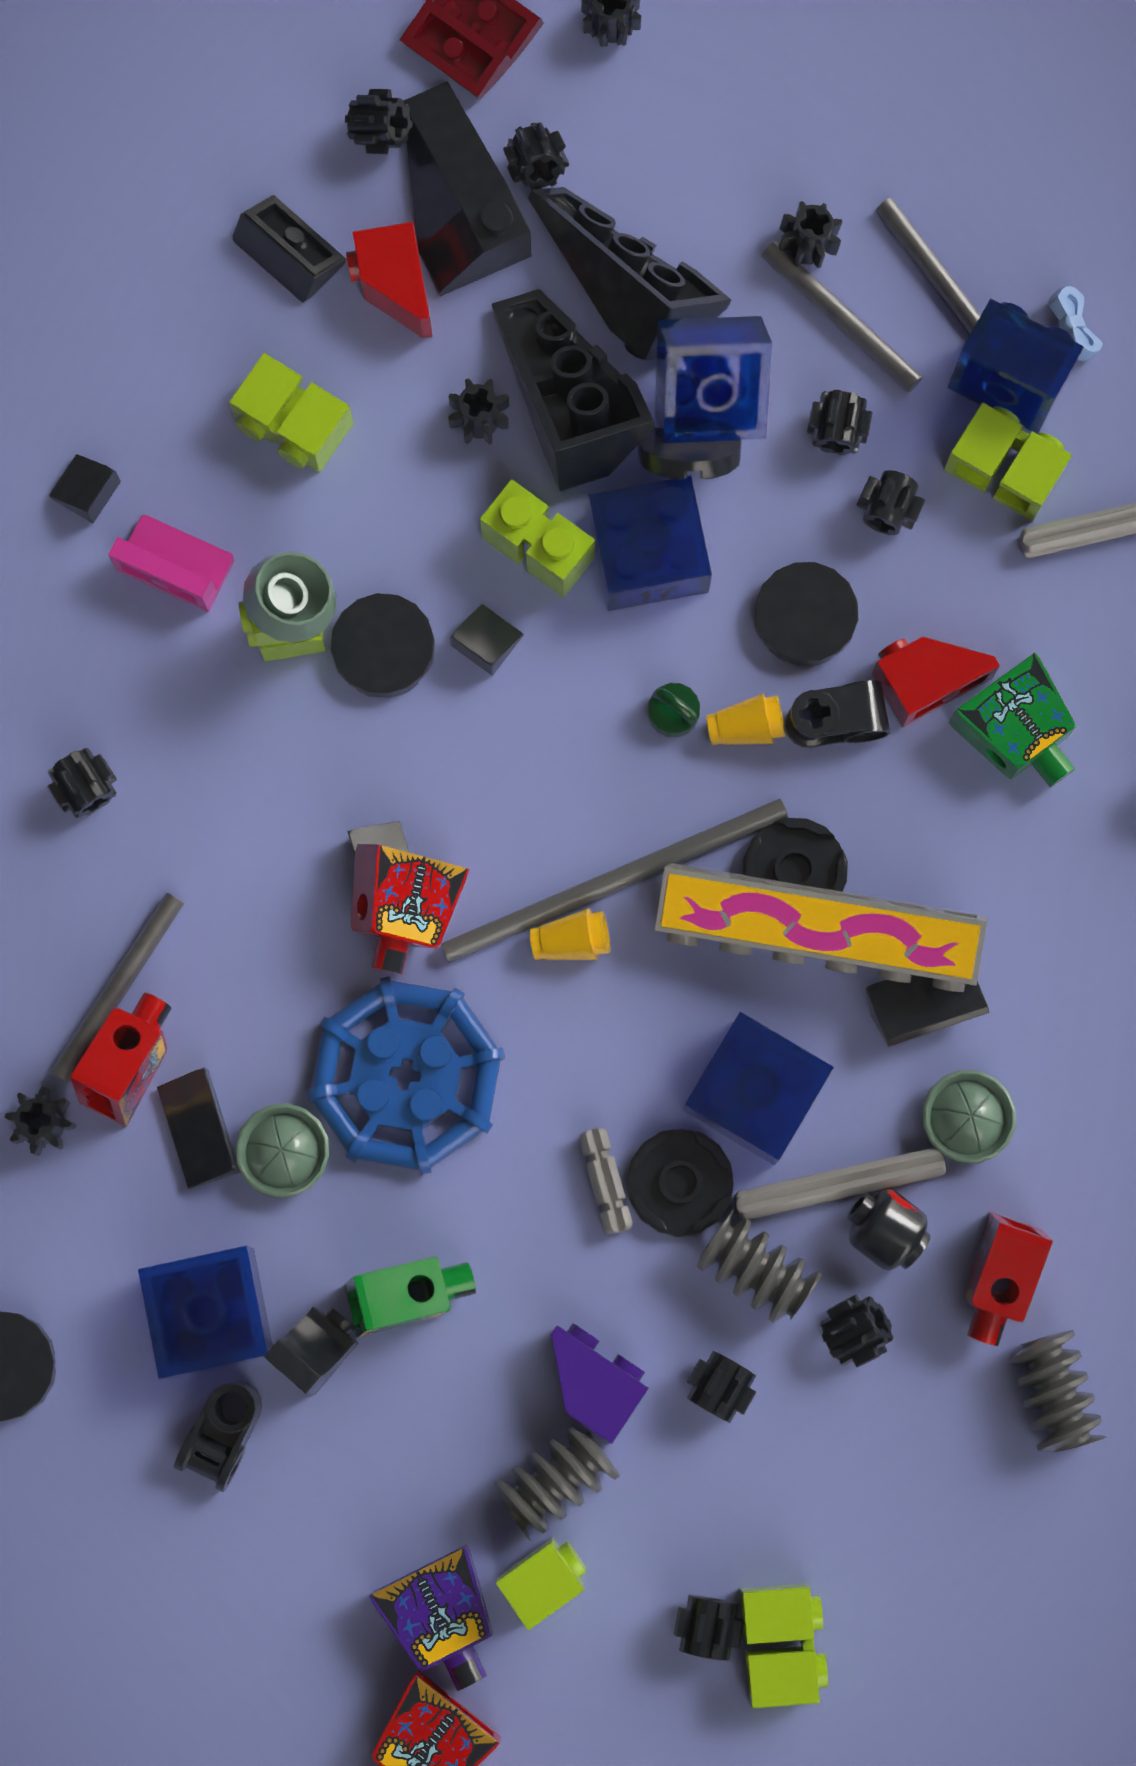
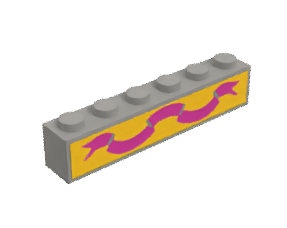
(821, 924)

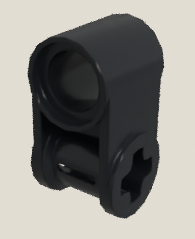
(847, 713)
(219, 1437)

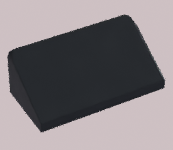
(287, 248)
(918, 1008)
(198, 1128)

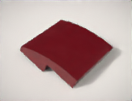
(472, 38)

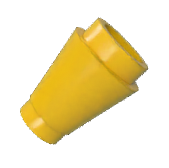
(748, 722)
(572, 937)

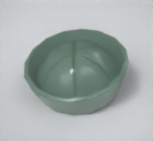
(273, 602)
(969, 1116)
(282, 1150)

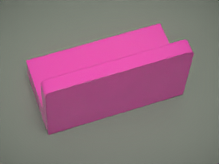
(172, 562)

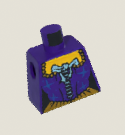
(439, 1615)

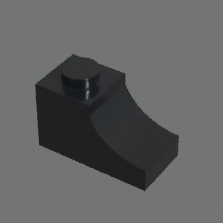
(313, 1349)

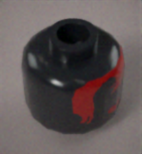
(888, 1229)

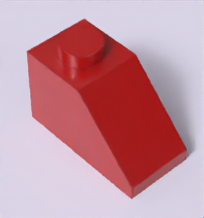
(391, 274)
(929, 675)

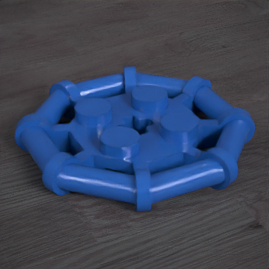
(379, 1092)

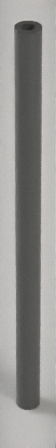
(613, 880)

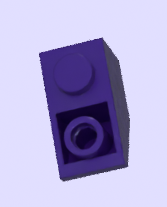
(592, 1387)

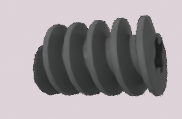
(758, 1269)
(1057, 1393)
(555, 1481)

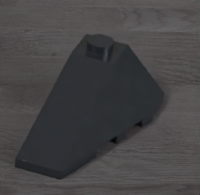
(460, 199)
(622, 273)
(576, 399)

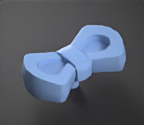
(1068, 307)

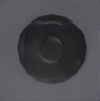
(677, 458)
(806, 613)
(382, 645)
(797, 854)
(680, 1182)
(25, 1365)

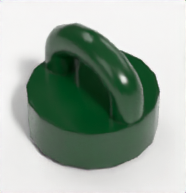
(673, 710)

